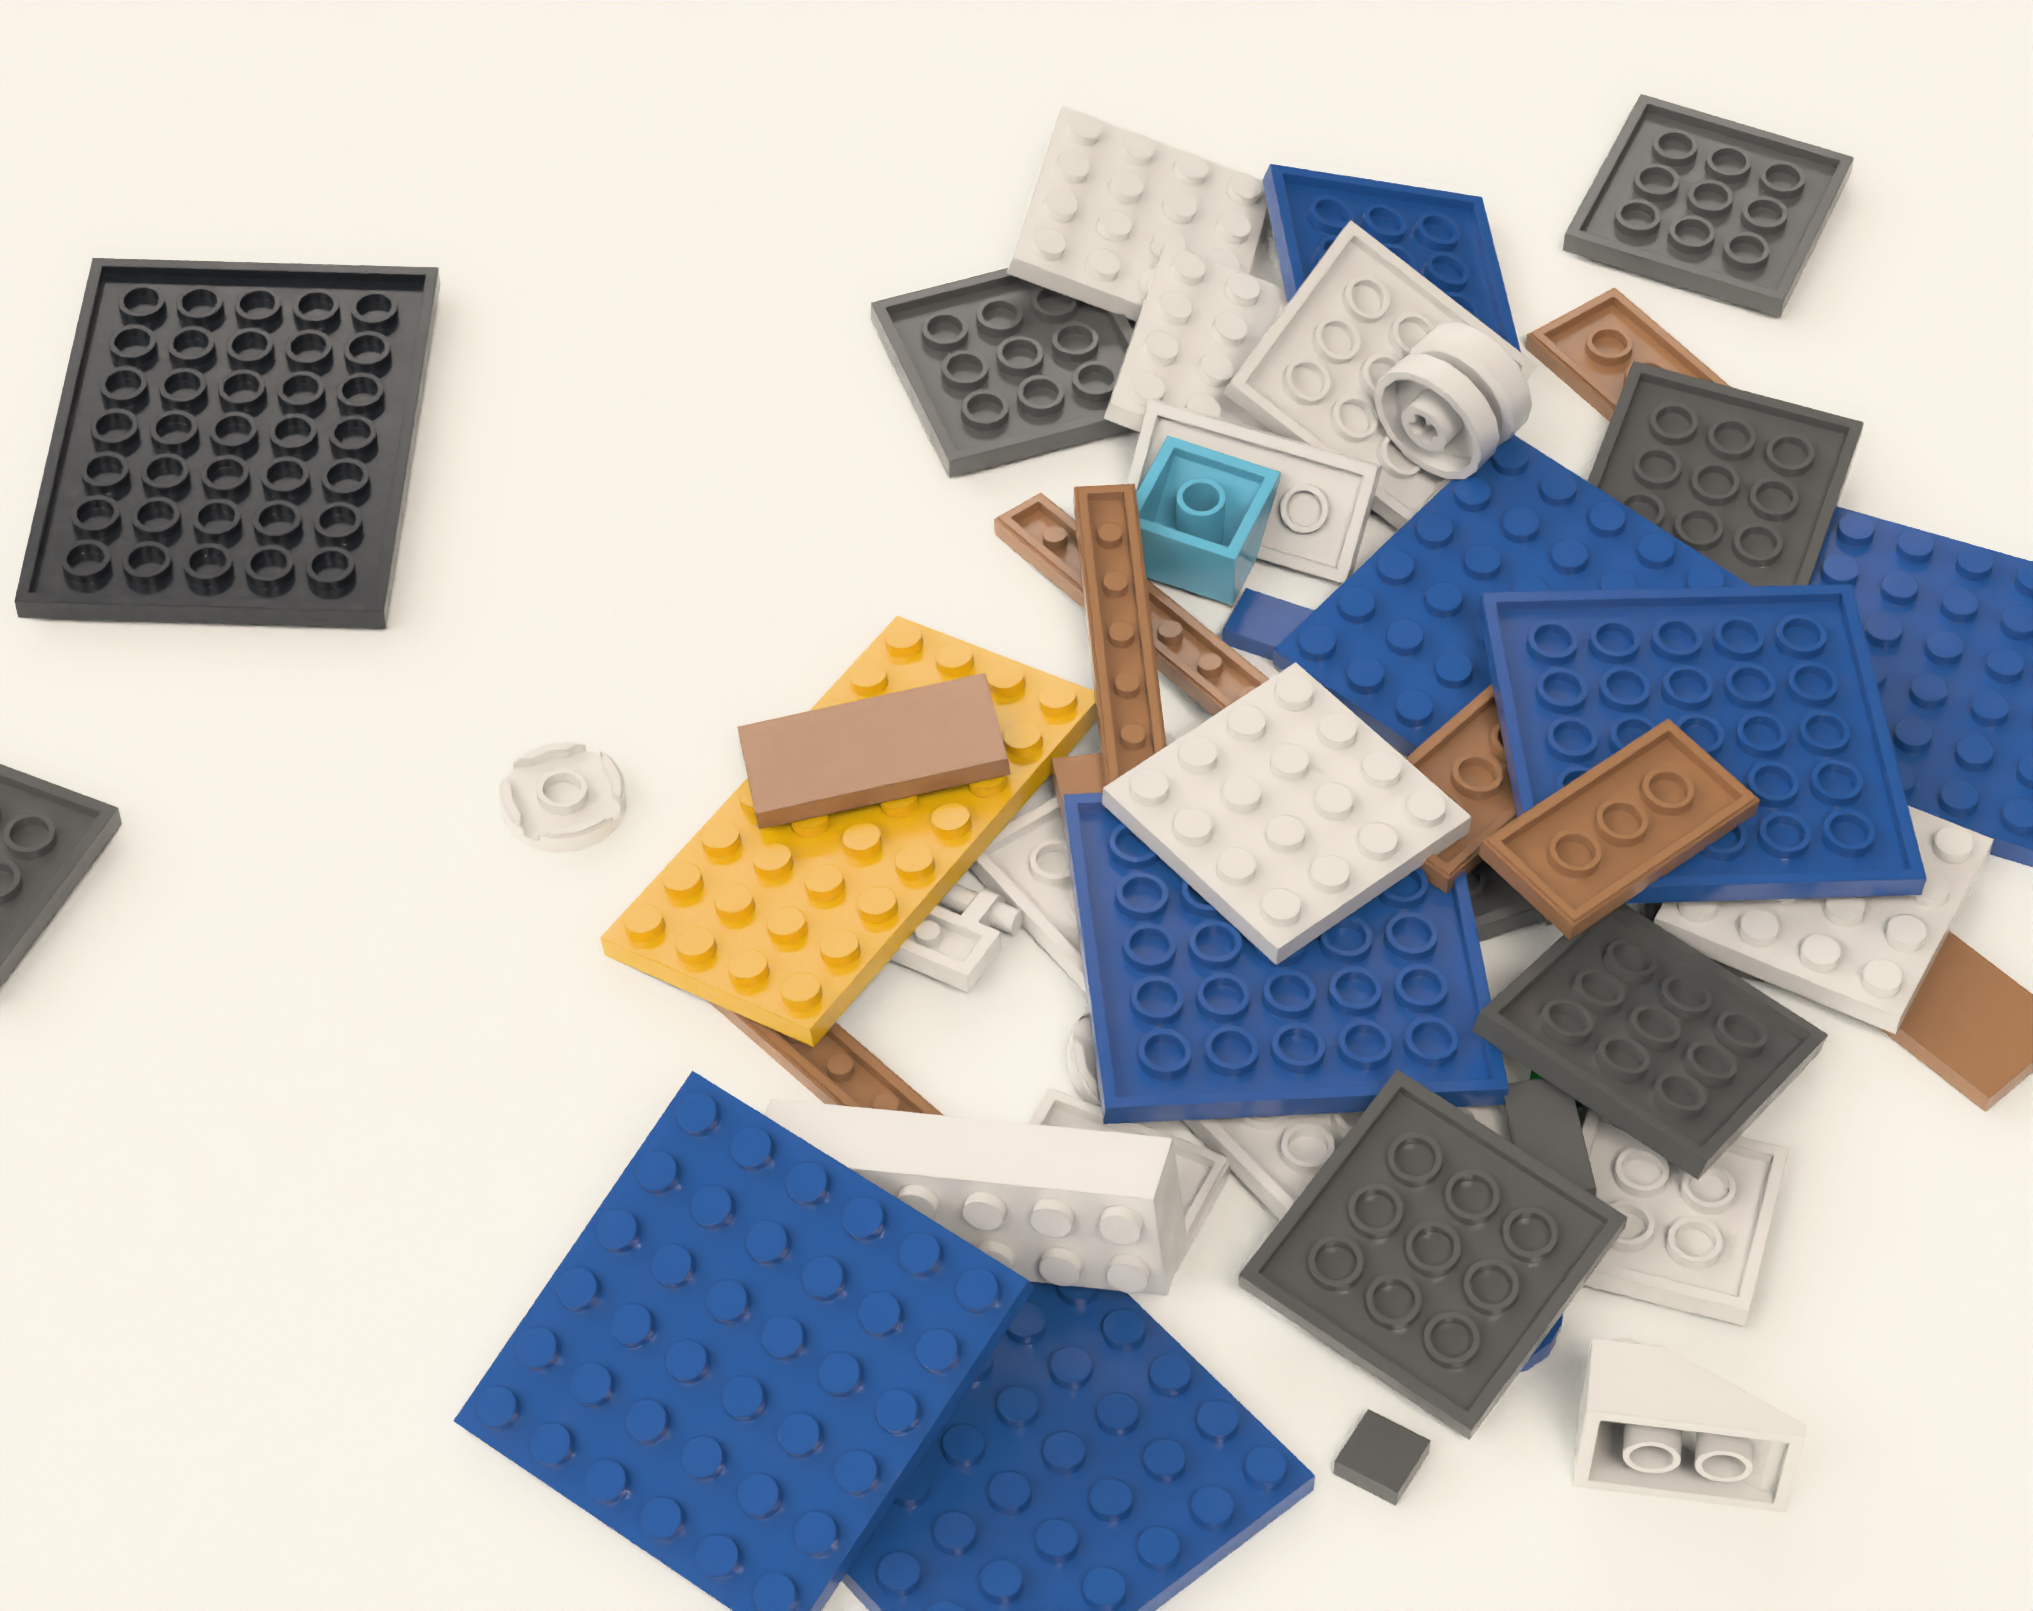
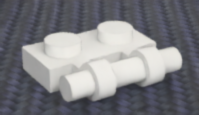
(956, 945)

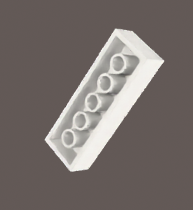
(1030, 1195)

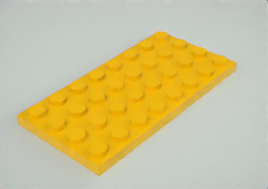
(814, 908)

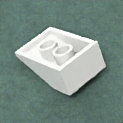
(1680, 1432)

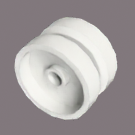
(1453, 400)

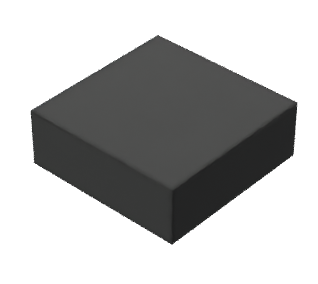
(1381, 1457)

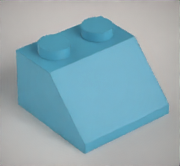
(1203, 518)

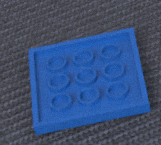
(1429, 229)

